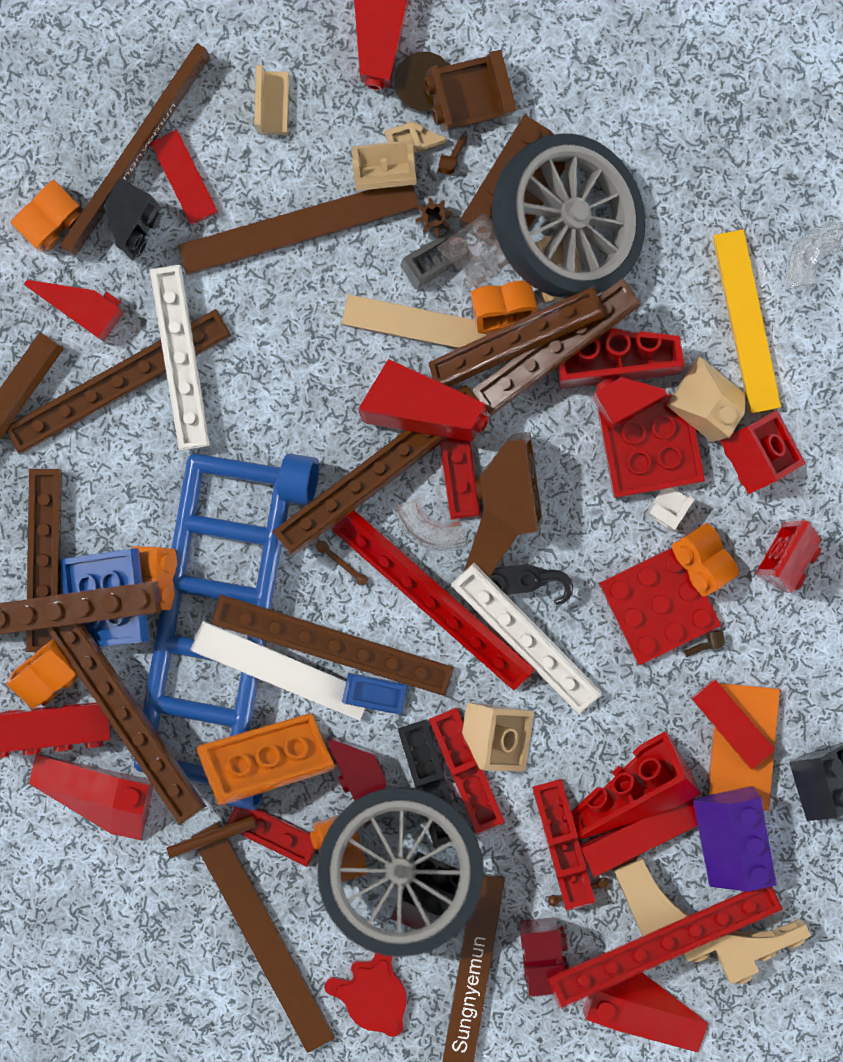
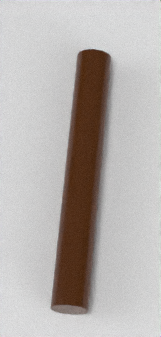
(211, 837)

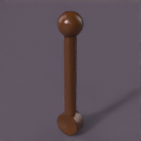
(322, 547)
(553, 900)

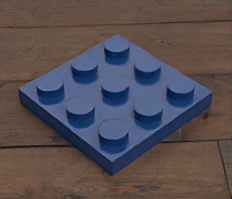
(107, 571)

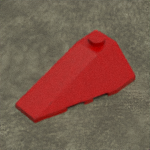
(645, 787)
(100, 795)
(646, 1011)

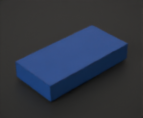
(374, 693)

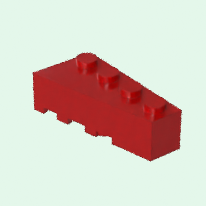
(622, 355)
(52, 728)

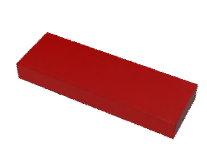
(184, 177)
(459, 478)
(732, 724)
(277, 835)

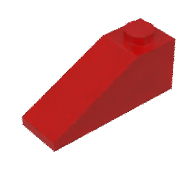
(84, 306)

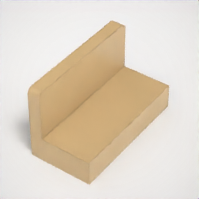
(271, 102)

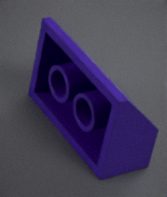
(735, 840)

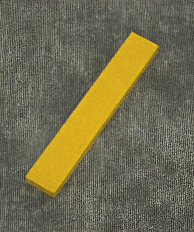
(746, 321)

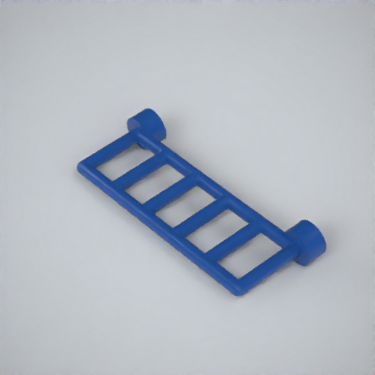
(293, 483)

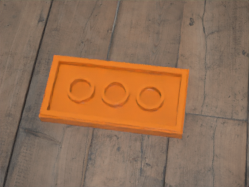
(265, 758)
(726, 767)

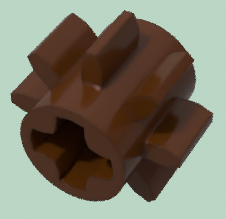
(430, 209)

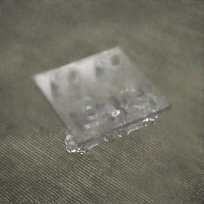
(475, 251)

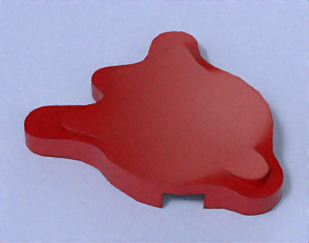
(373, 995)

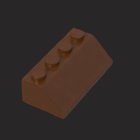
(524, 134)

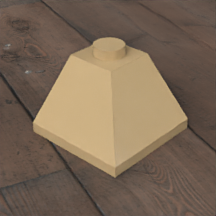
(708, 401)
(498, 736)

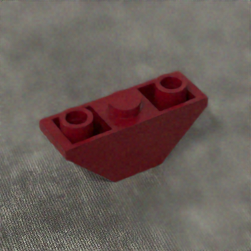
(359, 768)

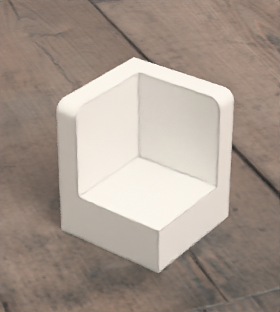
(669, 507)

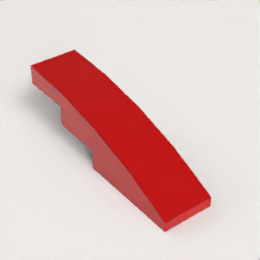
(563, 845)

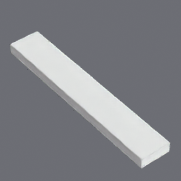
(180, 357)
(526, 638)
(273, 668)

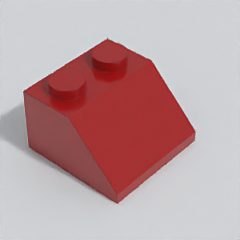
(762, 452)

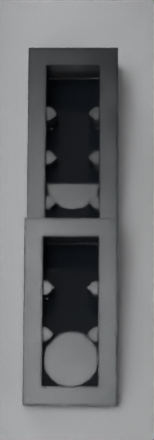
(426, 770)

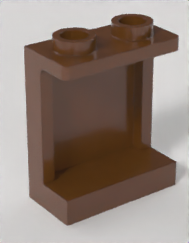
(470, 92)

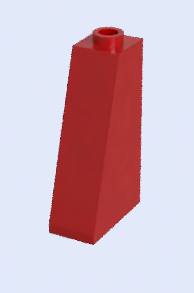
(378, 39)
(421, 405)

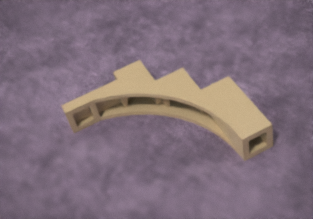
(734, 951)

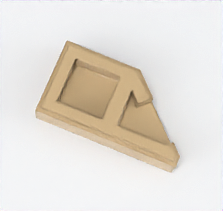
(421, 137)

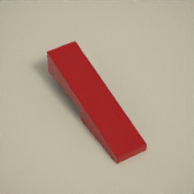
(466, 773)
(636, 838)

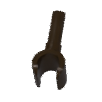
(715, 641)

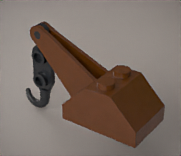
(511, 509)

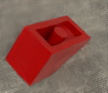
(625, 399)

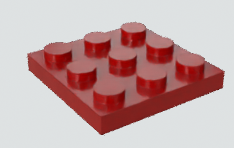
(651, 452)
(657, 606)

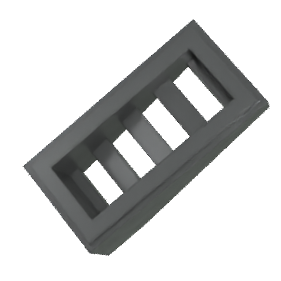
(411, 270)

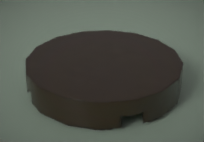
(410, 81)

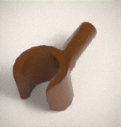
(448, 163)

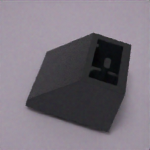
(131, 216)
(820, 782)
(431, 904)

